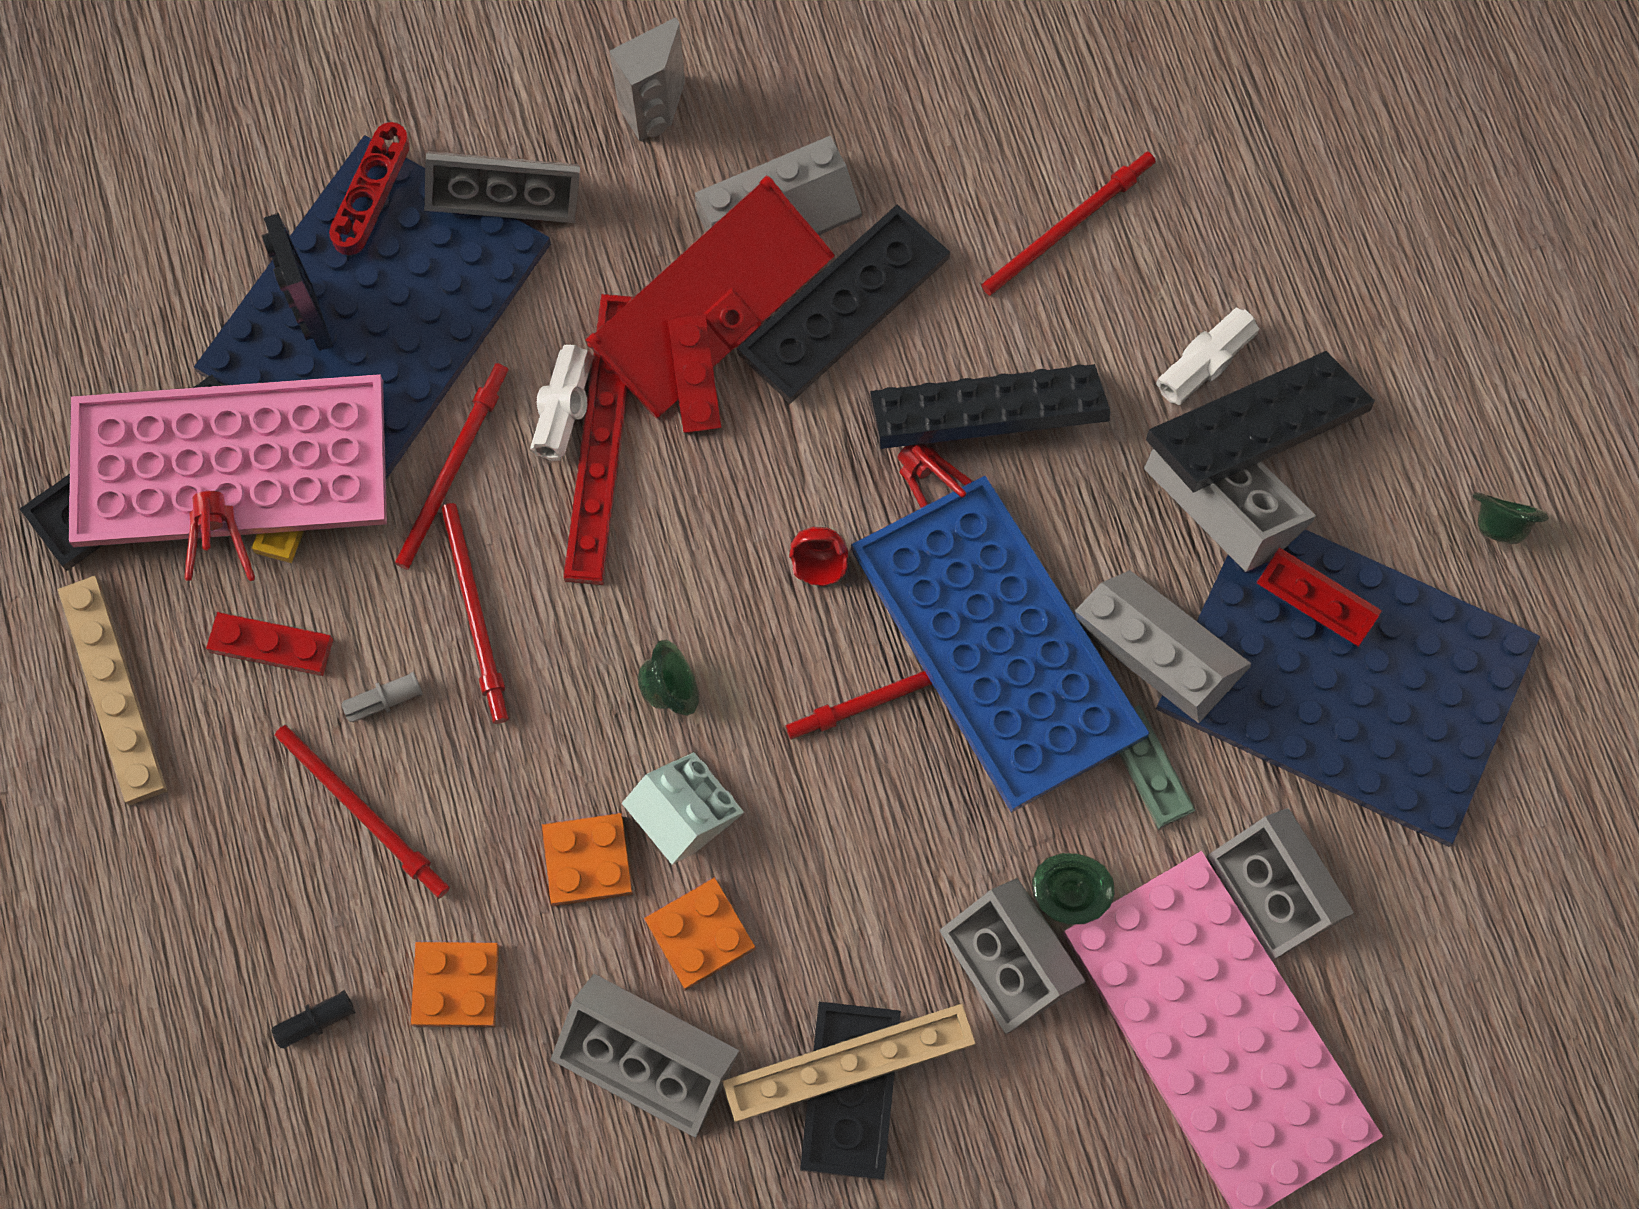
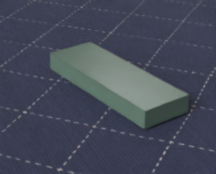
(1156, 778)

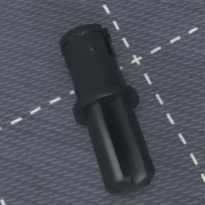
(313, 1020)

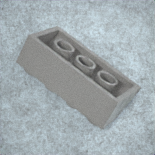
(809, 177)
(501, 187)
(1243, 513)
(1161, 643)
(643, 1054)

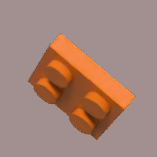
(587, 859)
(699, 933)
(455, 984)

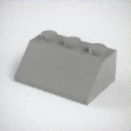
(649, 78)
(1279, 883)
(1011, 955)

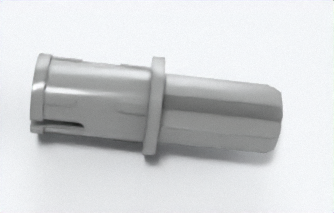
(381, 697)

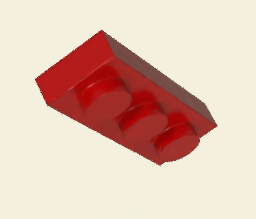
(694, 373)
(1319, 596)
(269, 644)

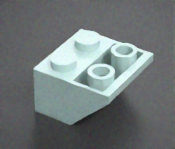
(682, 807)

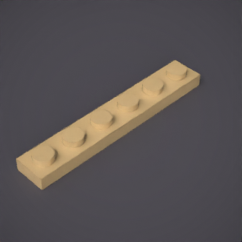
(112, 691)
(848, 1063)

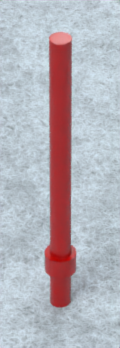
(1120, 180)
(484, 402)
(490, 681)
(826, 716)
(414, 863)

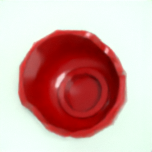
(819, 556)

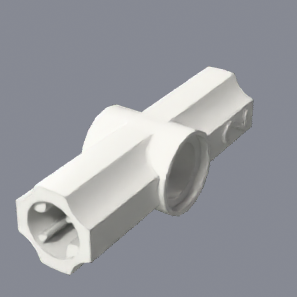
(1207, 356)
(561, 402)

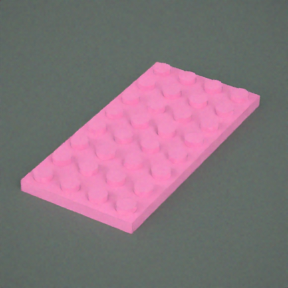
(276, 450)
(1222, 1036)

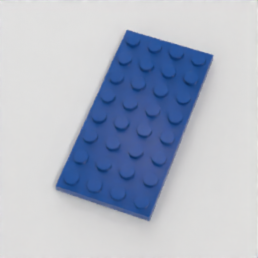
(999, 643)

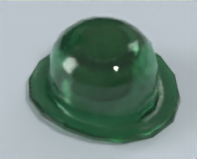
(1506, 520)
(668, 680)
(1073, 888)

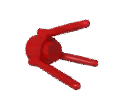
(923, 461)
(208, 515)

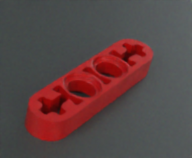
(366, 187)

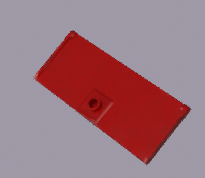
(731, 274)

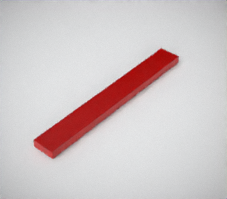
(597, 465)

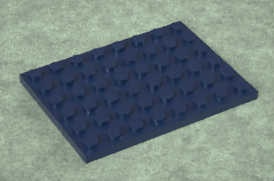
(398, 308)
(1378, 723)

